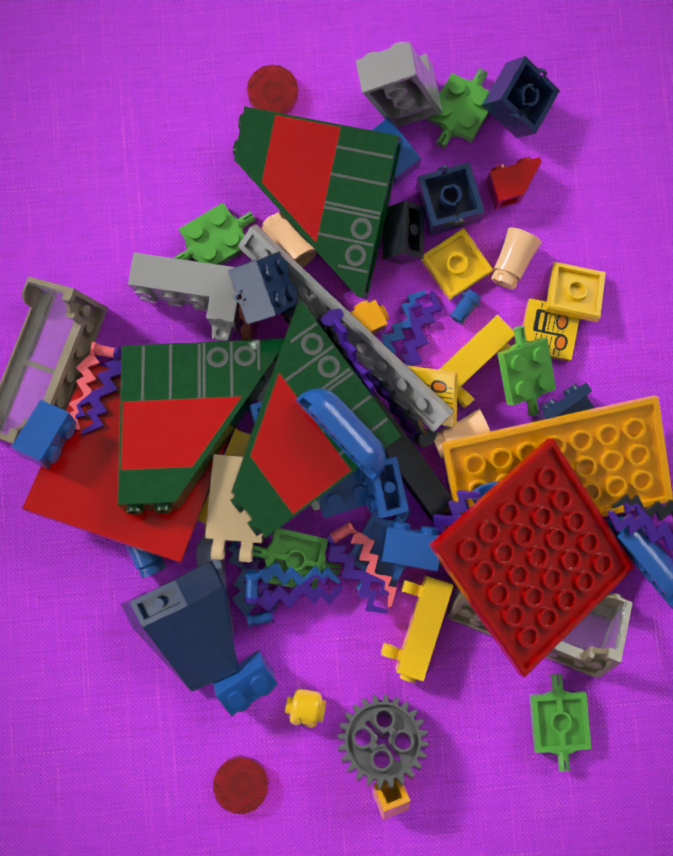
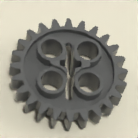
(363, 757)

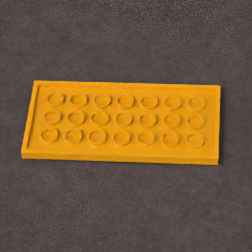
(608, 447)

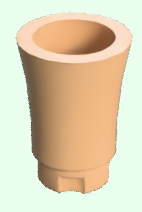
(289, 239)
(515, 257)
(468, 426)

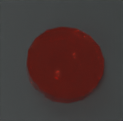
(273, 89)
(240, 784)

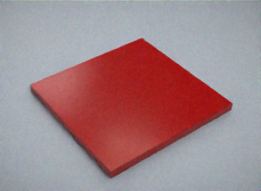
(84, 488)
(533, 556)

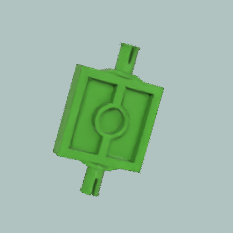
(461, 108)
(214, 236)
(526, 371)
(298, 551)
(560, 722)

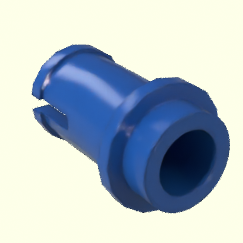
(465, 307)

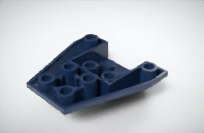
(188, 626)

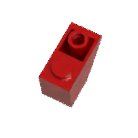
(510, 182)

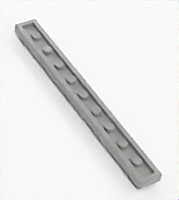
(369, 349)

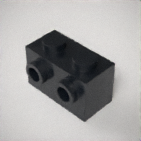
(403, 233)

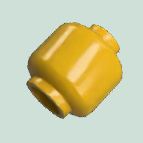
(305, 708)

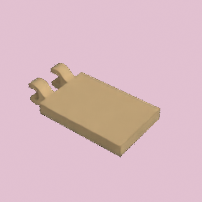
(223, 519)

